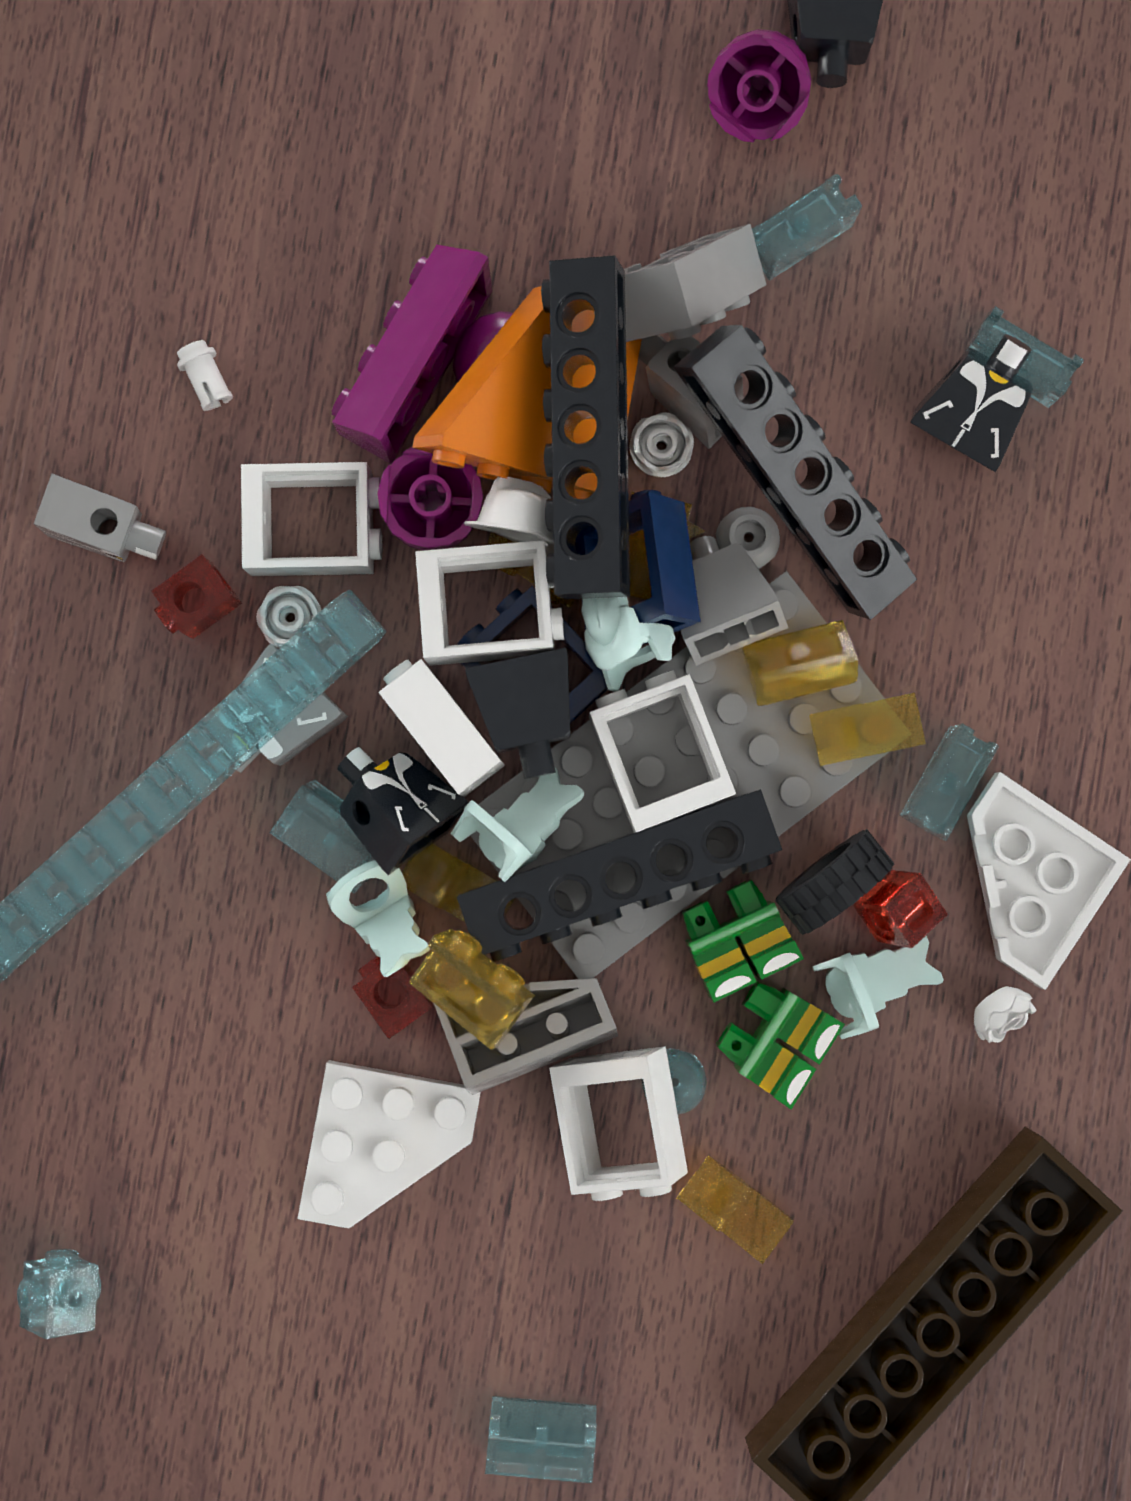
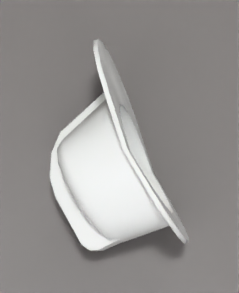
(515, 512)

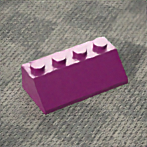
(413, 351)

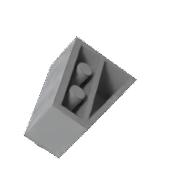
(692, 285)
(554, 1025)

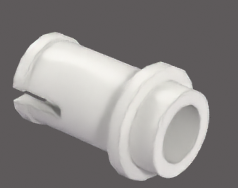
(204, 374)

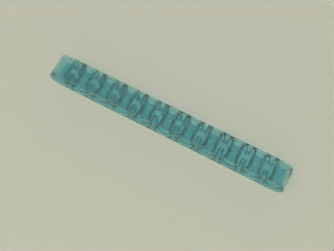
(185, 776)

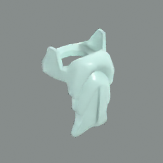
(616, 637)
(518, 834)
(381, 922)
(864, 983)

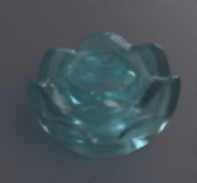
(691, 1079)

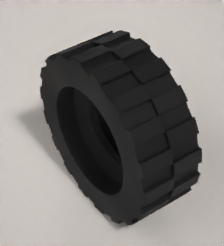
(835, 882)

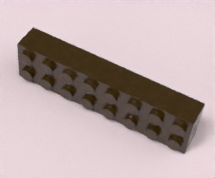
(932, 1325)

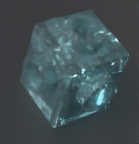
(58, 1294)

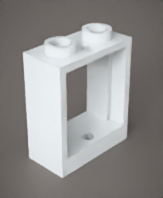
(256, 517)
(432, 601)
(658, 690)
(440, 726)
(578, 1132)

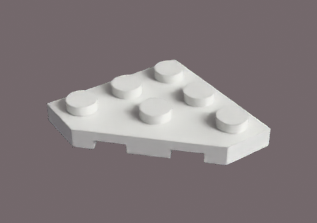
(1037, 877)
(378, 1138)

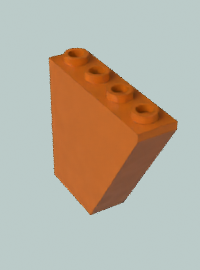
(497, 406)

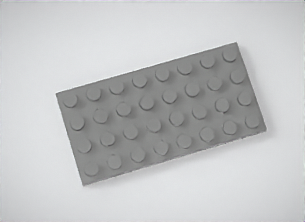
(760, 747)

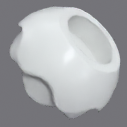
(666, 429)
(278, 604)
(1001, 1012)

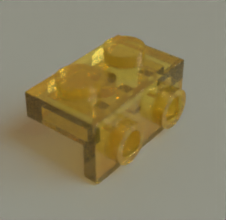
(471, 986)

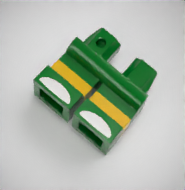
(758, 931)
(766, 1060)

